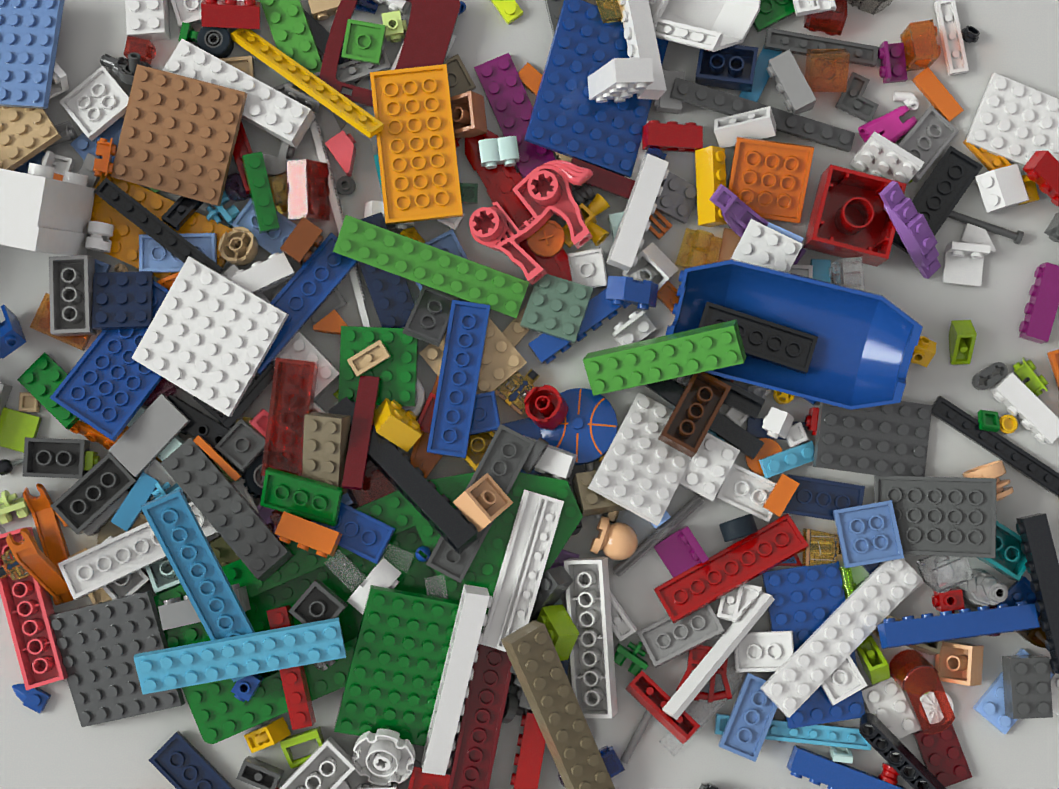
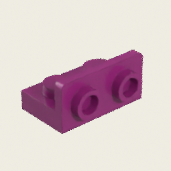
(892, 62)

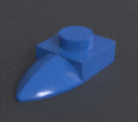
(33, 698)

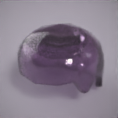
(234, 188)

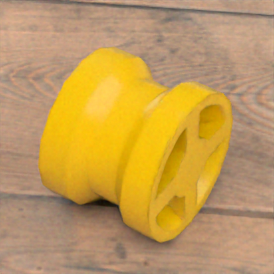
(778, 397)

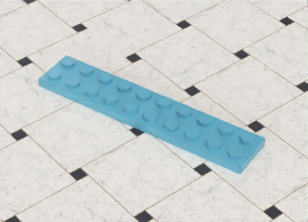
(240, 656)

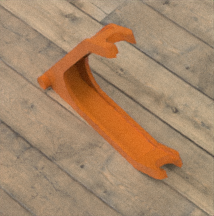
(41, 565)

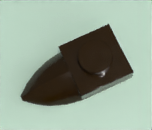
(1034, 636)

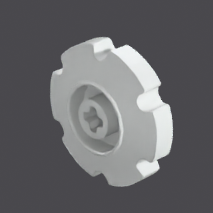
(384, 757)

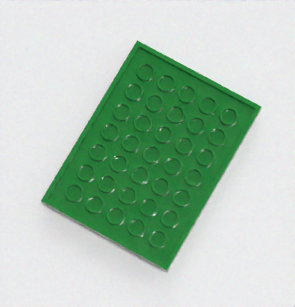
(397, 664)

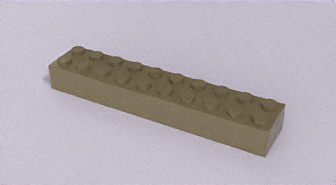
(556, 708)

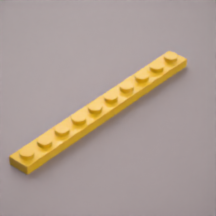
(308, 82)

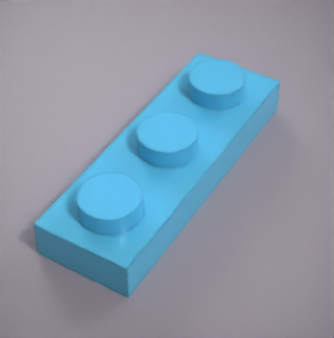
(787, 459)

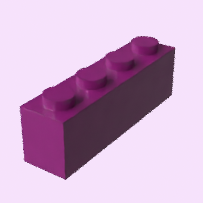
(1042, 305)

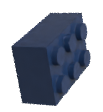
(727, 68)

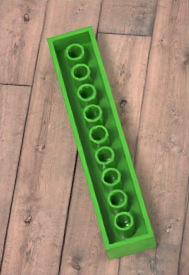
(430, 266)

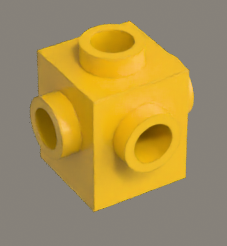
(924, 351)

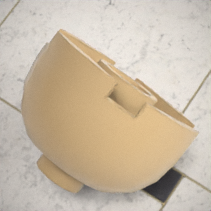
(238, 246)

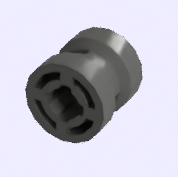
(583, 194)

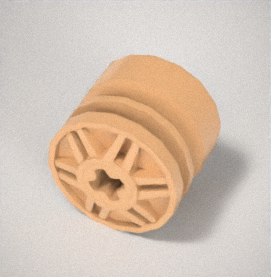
(992, 470)

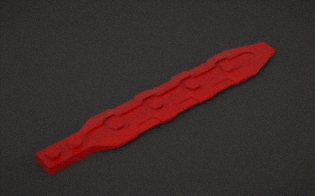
(499, 187)

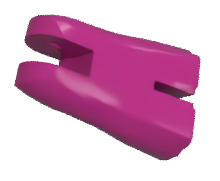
(888, 125)

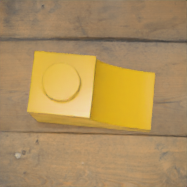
(267, 735)

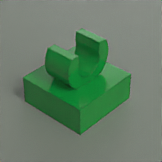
(188, 33)

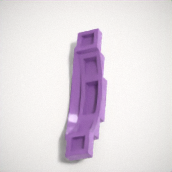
(738, 214)
(911, 229)

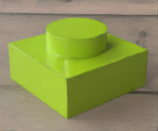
(91, 459)

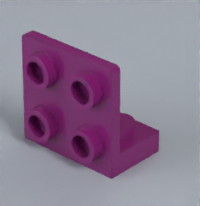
(680, 551)

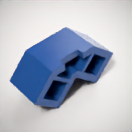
(626, 290)

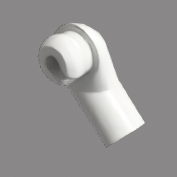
(908, 98)

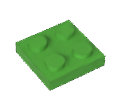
(363, 41)

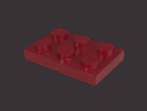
(943, 756)

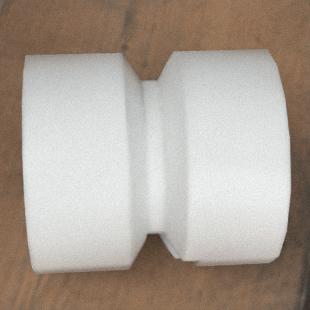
(99, 236)

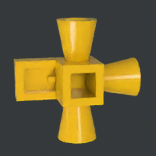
(589, 214)

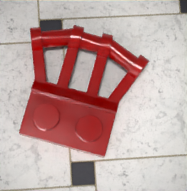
(695, 656)

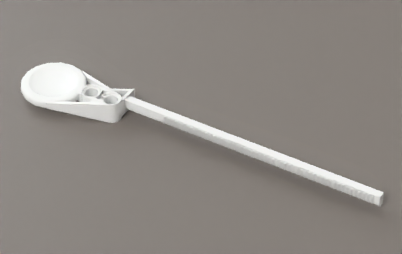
(320, 148)

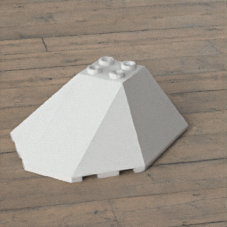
(704, 23)

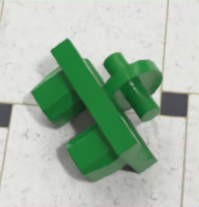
(638, 663)

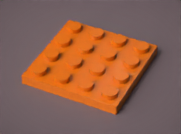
(771, 177)

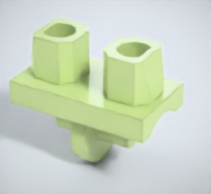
(9, 505)

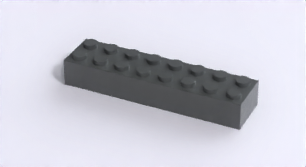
(227, 510)

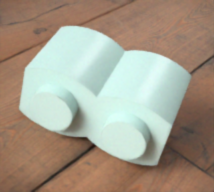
(498, 151)

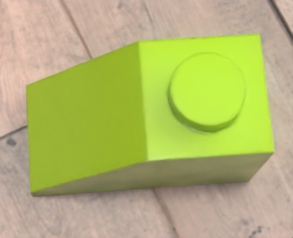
(961, 341)
(873, 661)

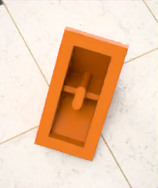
(330, 323)

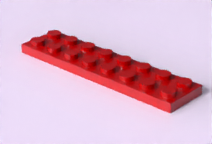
(731, 568)

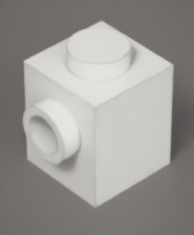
(777, 423)

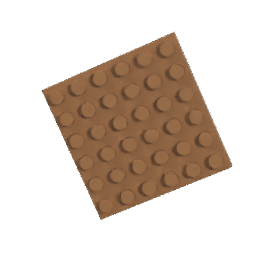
(178, 135)

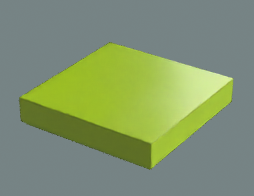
(17, 426)

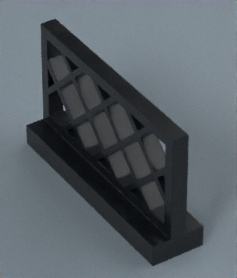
(250, 395)

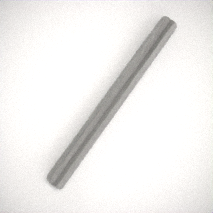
(659, 534)

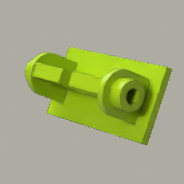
(1026, 370)

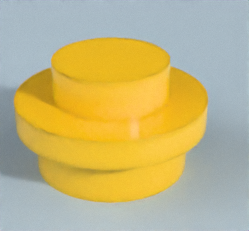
(1008, 424)

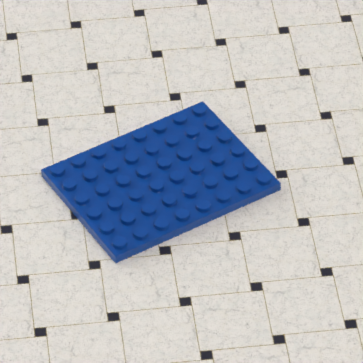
(563, 114)

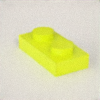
(508, 9)

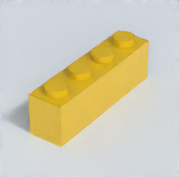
(709, 175)

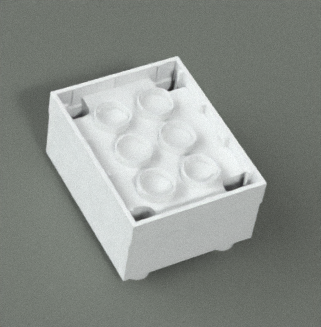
(44, 211)

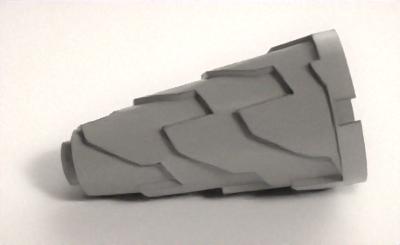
(983, 590)

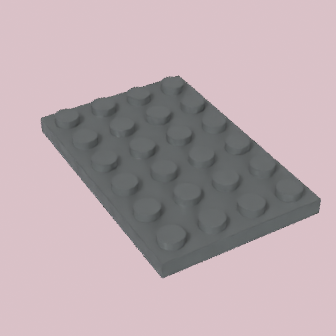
(874, 439)
(942, 514)

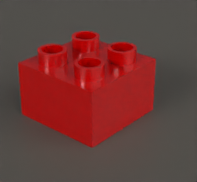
(851, 216)

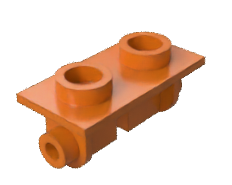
(104, 165)

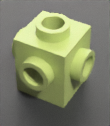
(394, 26)

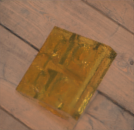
(698, 248)

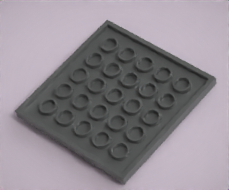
(99, 657)

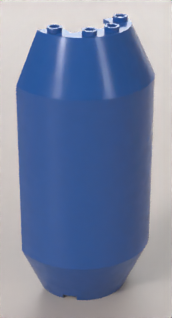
(860, 342)

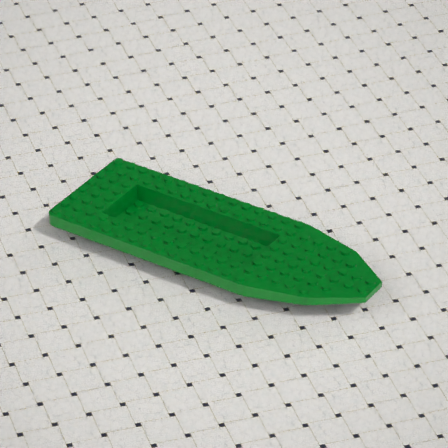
(213, 703)

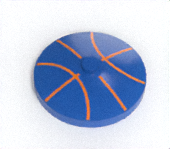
(586, 428)

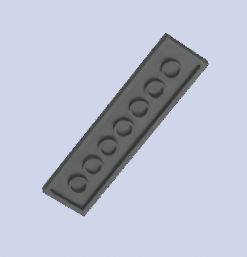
(503, 463)

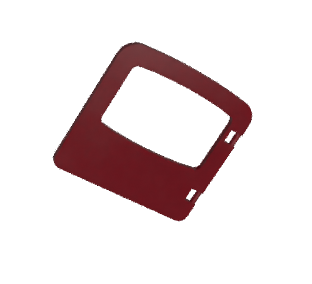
(424, 44)

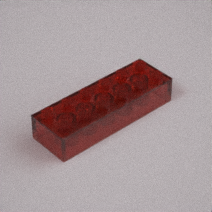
(290, 400)

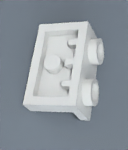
(634, 330)

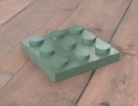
(557, 307)

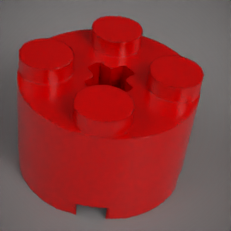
(545, 407)

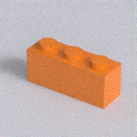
(308, 535)

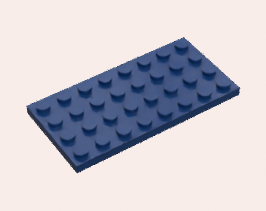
(106, 382)
(802, 604)

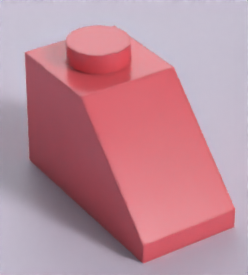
(343, 151)

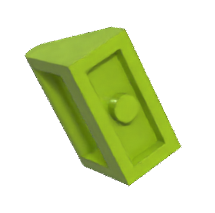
(299, 738)

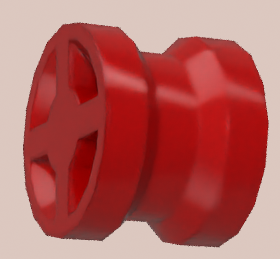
(889, 774)

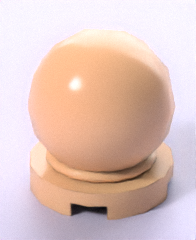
(615, 540)

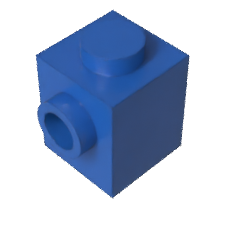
(246, 687)

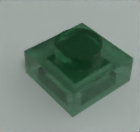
(469, 193)

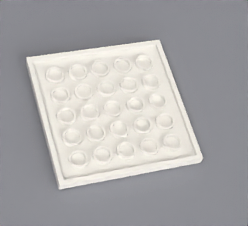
(210, 336)

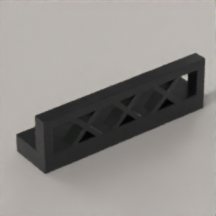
(742, 399)

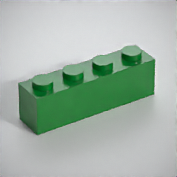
(260, 192)

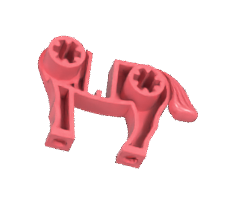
(543, 193)

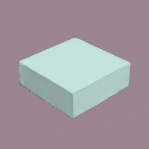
(841, 754)

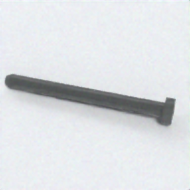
(1017, 237)

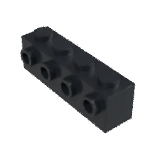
(200, 423)

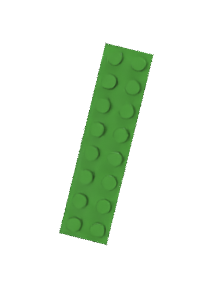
(665, 357)

